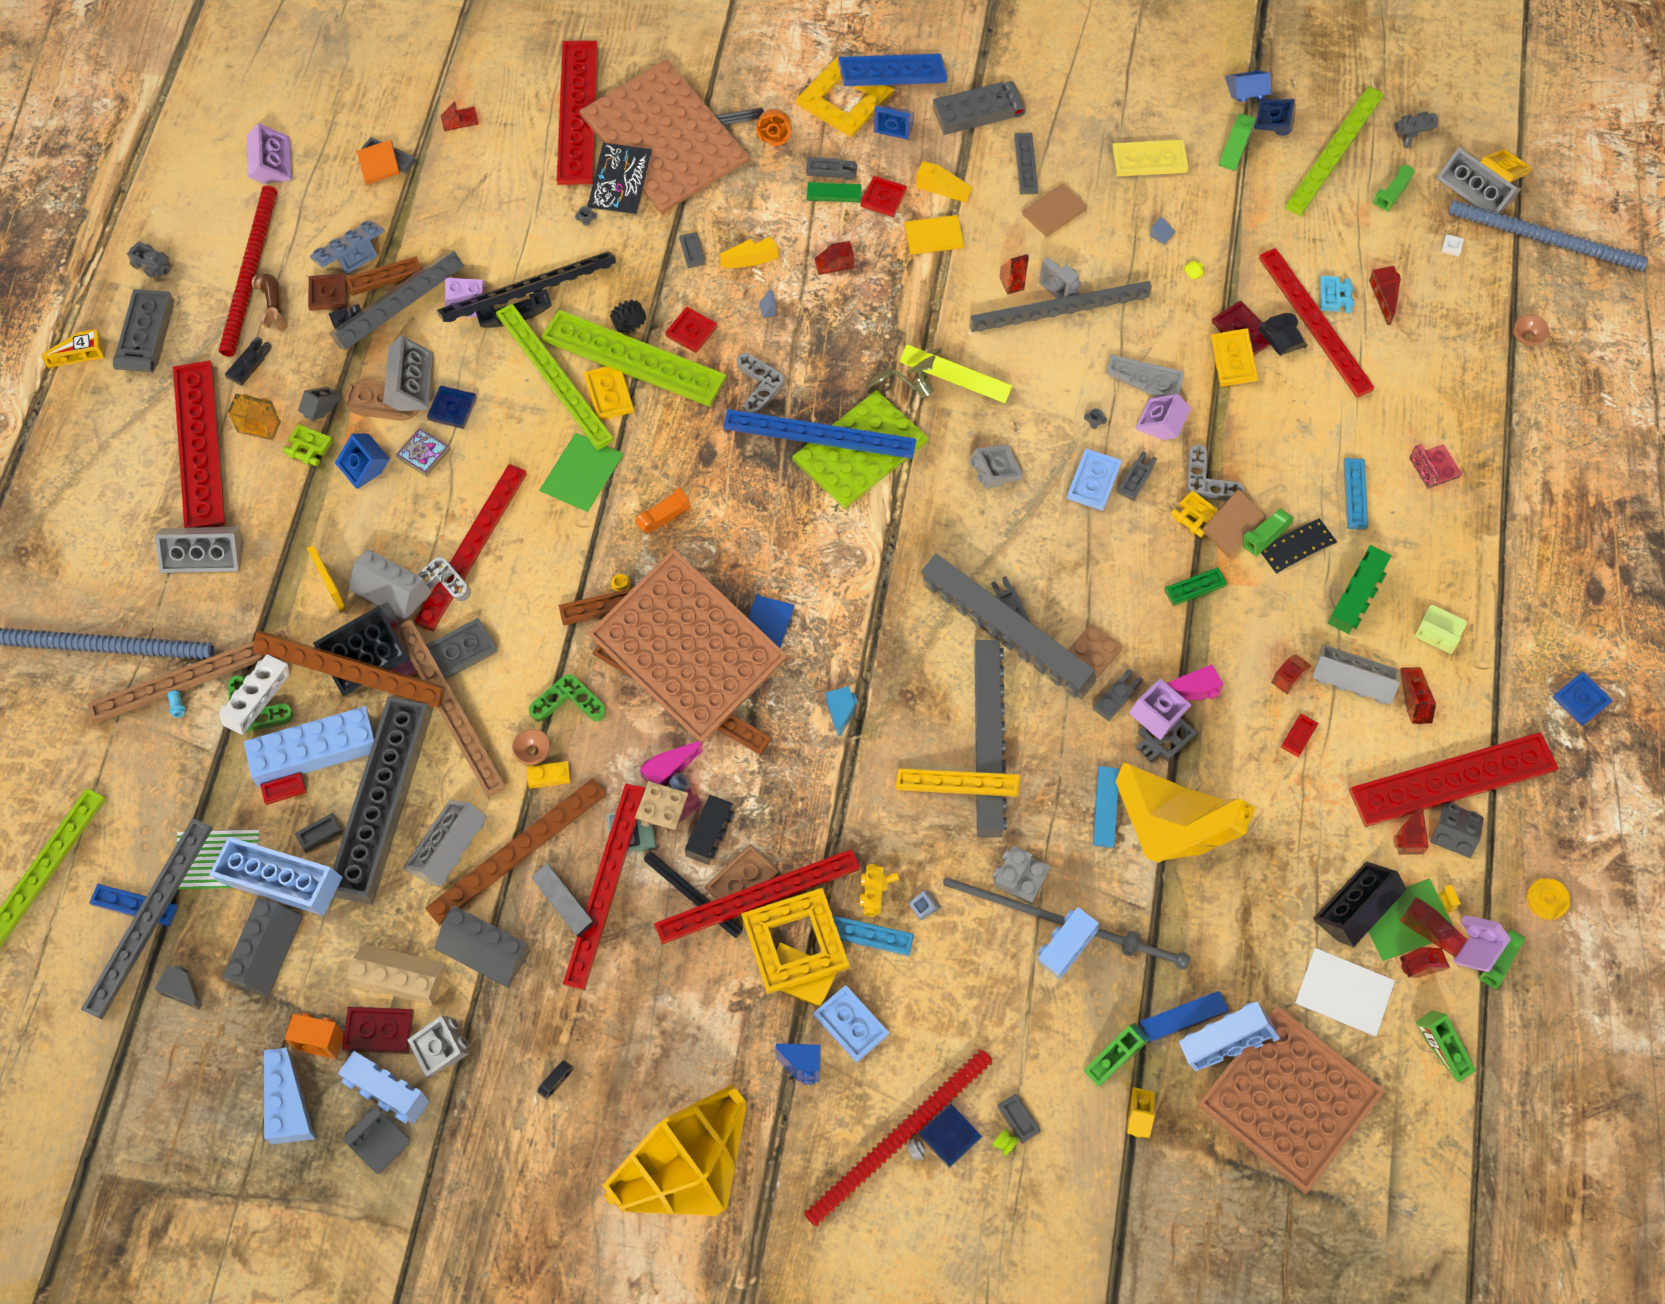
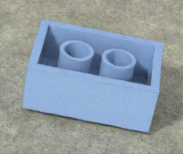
(1067, 942)

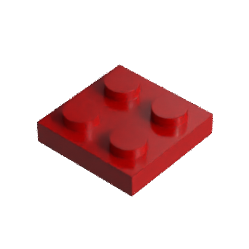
(883, 196)
(691, 329)

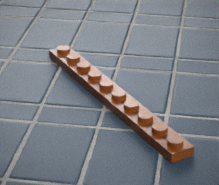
(349, 669)
(732, 727)
(516, 850)

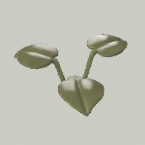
(922, 382)

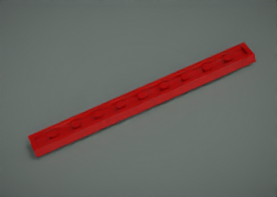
(1316, 323)
(472, 544)
(604, 887)
(756, 896)

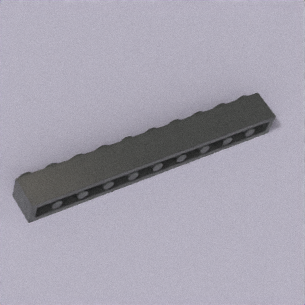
(989, 733)

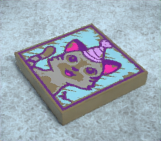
(423, 452)

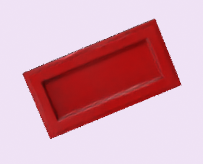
(1299, 735)
(283, 788)

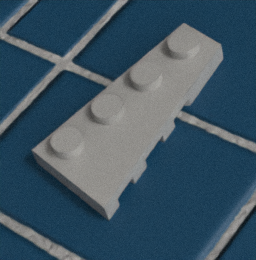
(1146, 377)

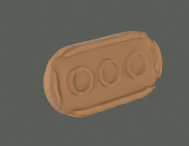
(367, 400)

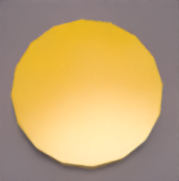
(1548, 898)

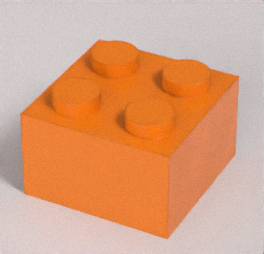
(314, 1035)

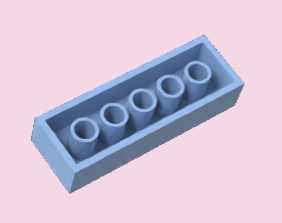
(310, 746)
(276, 875)

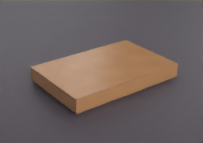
(1054, 210)
(1232, 522)
(741, 873)

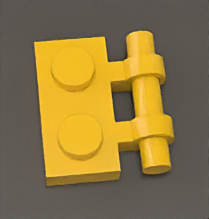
(1197, 508)

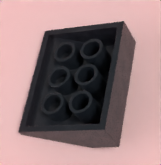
(370, 639)

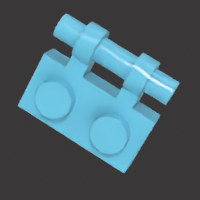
(1330, 294)

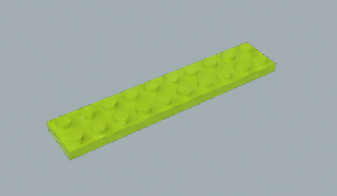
(634, 358)

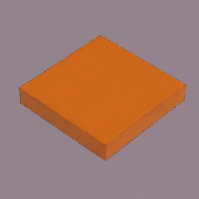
(378, 162)

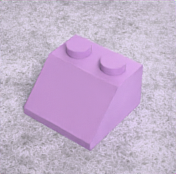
(1164, 416)
(1159, 709)

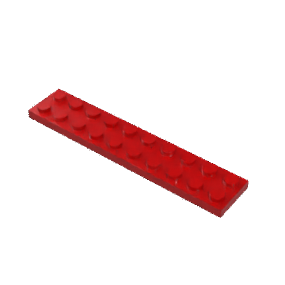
(577, 91)
(198, 445)
(1453, 779)

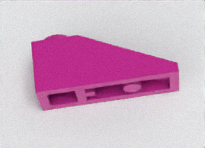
(1199, 684)
(666, 764)

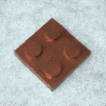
(327, 291)

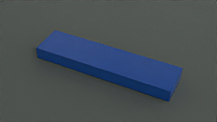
(126, 902)
(1184, 1016)

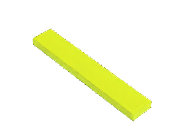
(958, 374)

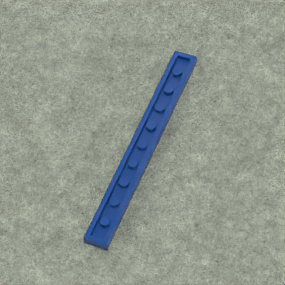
(820, 434)

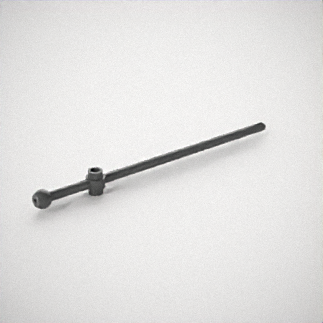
(1129, 943)

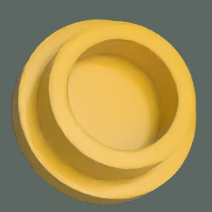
(620, 582)

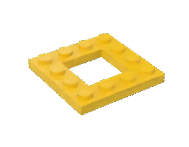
(848, 123)
(777, 976)

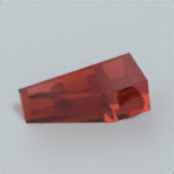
(1014, 274)
(1385, 285)
(1418, 696)
(1433, 926)

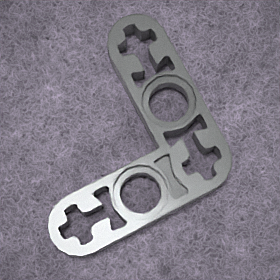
(765, 380)
(1205, 484)
(441, 576)

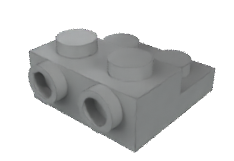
(1059, 281)
(995, 466)
(1020, 874)
(438, 1045)

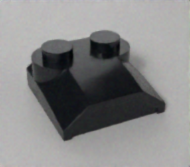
(1283, 333)

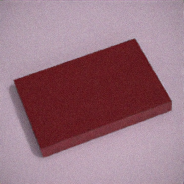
(1241, 317)
(377, 1030)

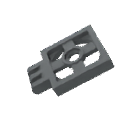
(1154, 745)

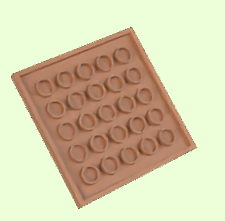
(1292, 1101)

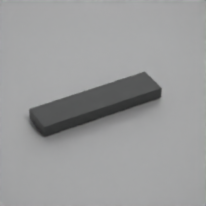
(1026, 163)

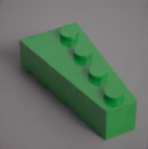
(1359, 589)

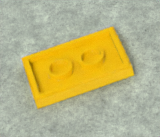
(1506, 165)
(933, 234)
(1234, 357)
(608, 393)
(326, 578)
(813, 991)

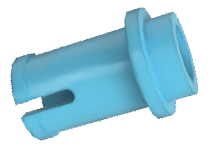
(176, 709)

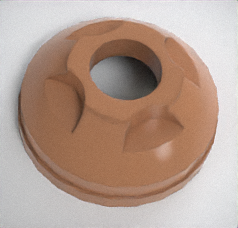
(1534, 325)
(527, 739)

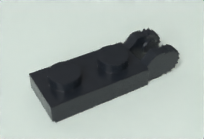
(248, 361)

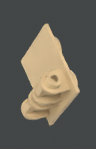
(661, 806)

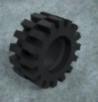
(628, 316)

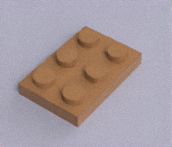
(1096, 649)

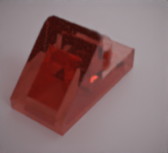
(460, 118)

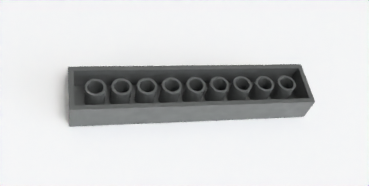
(1009, 627)
(380, 799)

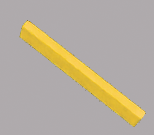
(958, 782)

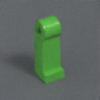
(1388, 198)
(1267, 532)
(1504, 961)

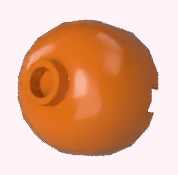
(774, 127)

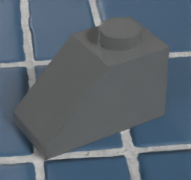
(318, 402)
(178, 986)

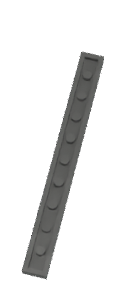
(1060, 306)
(146, 919)

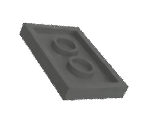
(462, 648)

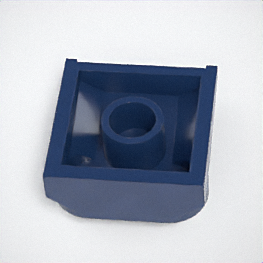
(1276, 115)

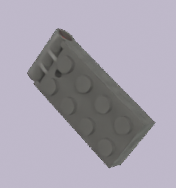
(978, 107)
(143, 331)

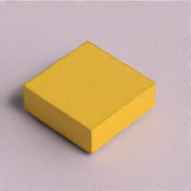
(1449, 898)

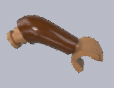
(272, 289)

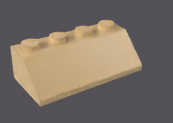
(396, 974)

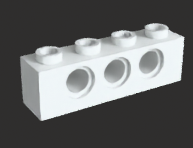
(252, 704)

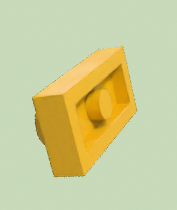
(548, 774)

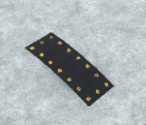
(1298, 545)

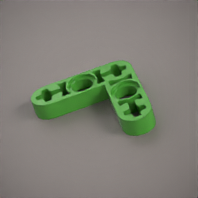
(567, 693)
(276, 709)

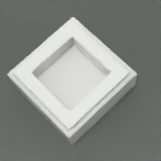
(1452, 245)

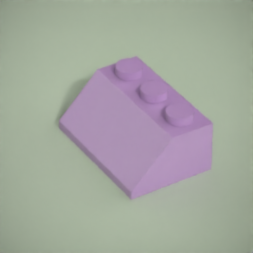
(268, 155)

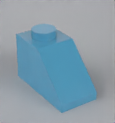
(841, 707)

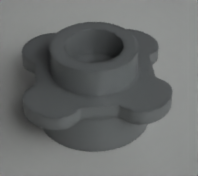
(585, 211)
(1095, 413)

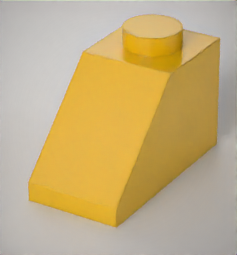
(1141, 1113)

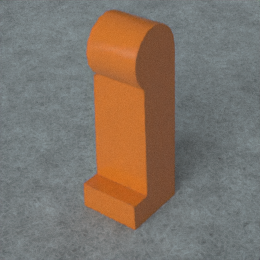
(663, 511)

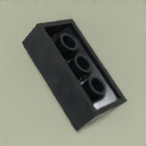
(1360, 903)

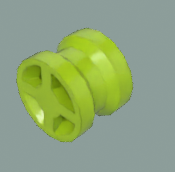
(1005, 1142)

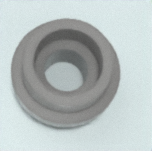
(916, 1149)

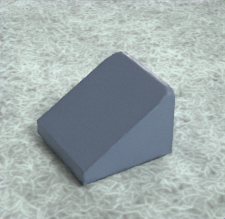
(1161, 231)
(768, 305)
(924, 904)

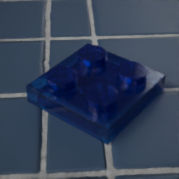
(451, 407)
(950, 1136)

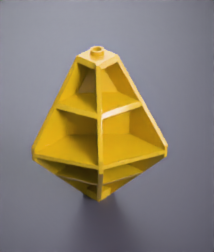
(1177, 819)
(684, 1161)

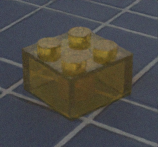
(254, 416)

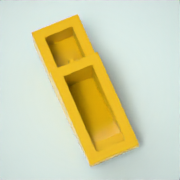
(749, 254)

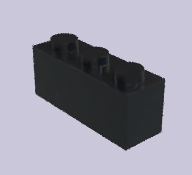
(710, 830)

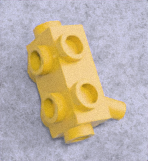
(874, 883)

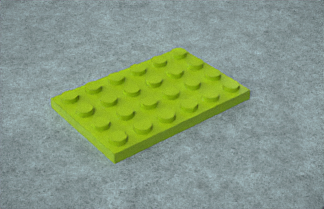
(850, 472)

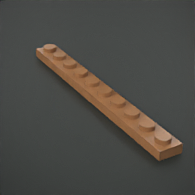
(177, 680)
(453, 713)

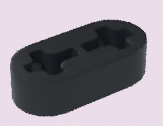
(555, 1079)

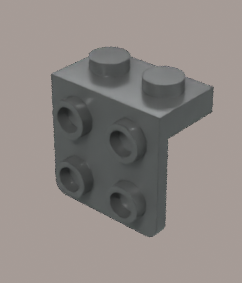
(1458, 830)
(376, 1140)

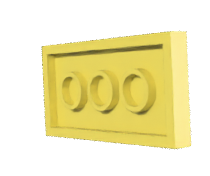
(1150, 158)

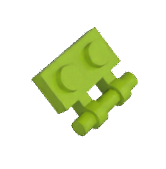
(310, 440)

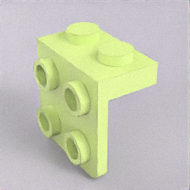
(1441, 629)

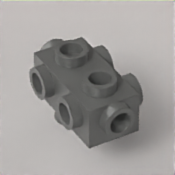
(1411, 126)
(149, 260)

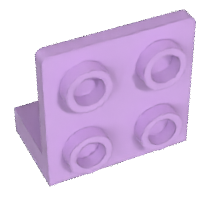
(463, 289)
(1484, 945)

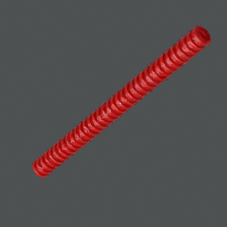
(247, 271)
(898, 1137)

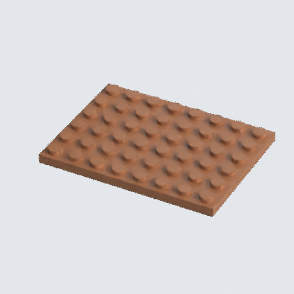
(670, 118)
(687, 646)

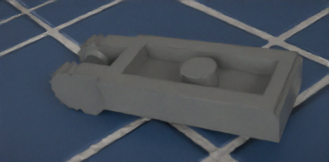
(831, 168)
(1136, 477)
(1010, 598)
(1116, 696)

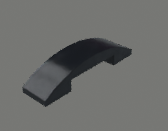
(528, 309)

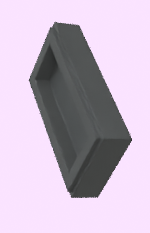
(692, 250)
(318, 832)
(1018, 1118)

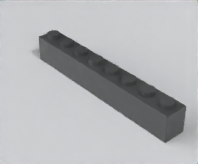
(396, 299)

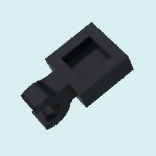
(340, 316)

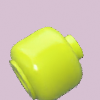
(1194, 269)

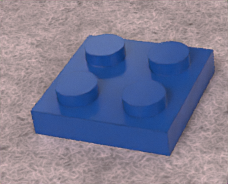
(1582, 698)

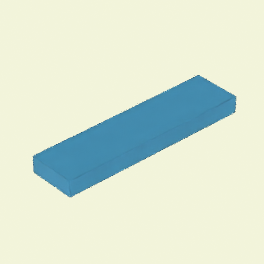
(1355, 493)
(1105, 807)
(874, 936)

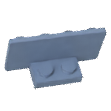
(350, 250)

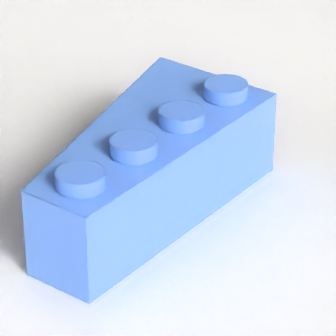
(1229, 1036)
(384, 1088)
(284, 1102)

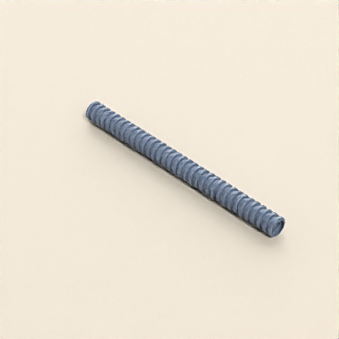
(1548, 235)
(105, 643)

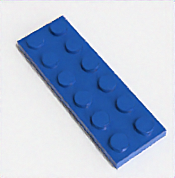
(892, 69)

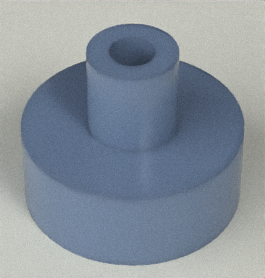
(679, 782)

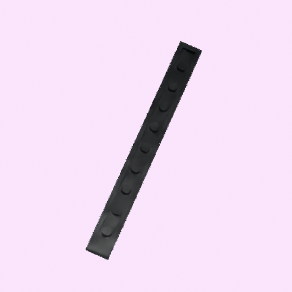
(521, 288)

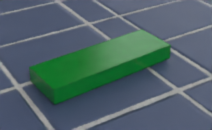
(833, 192)
(1195, 586)

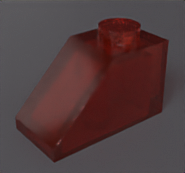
(835, 258)
(1290, 673)
(1412, 836)
(1424, 962)

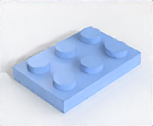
(1094, 479)
(851, 1024)

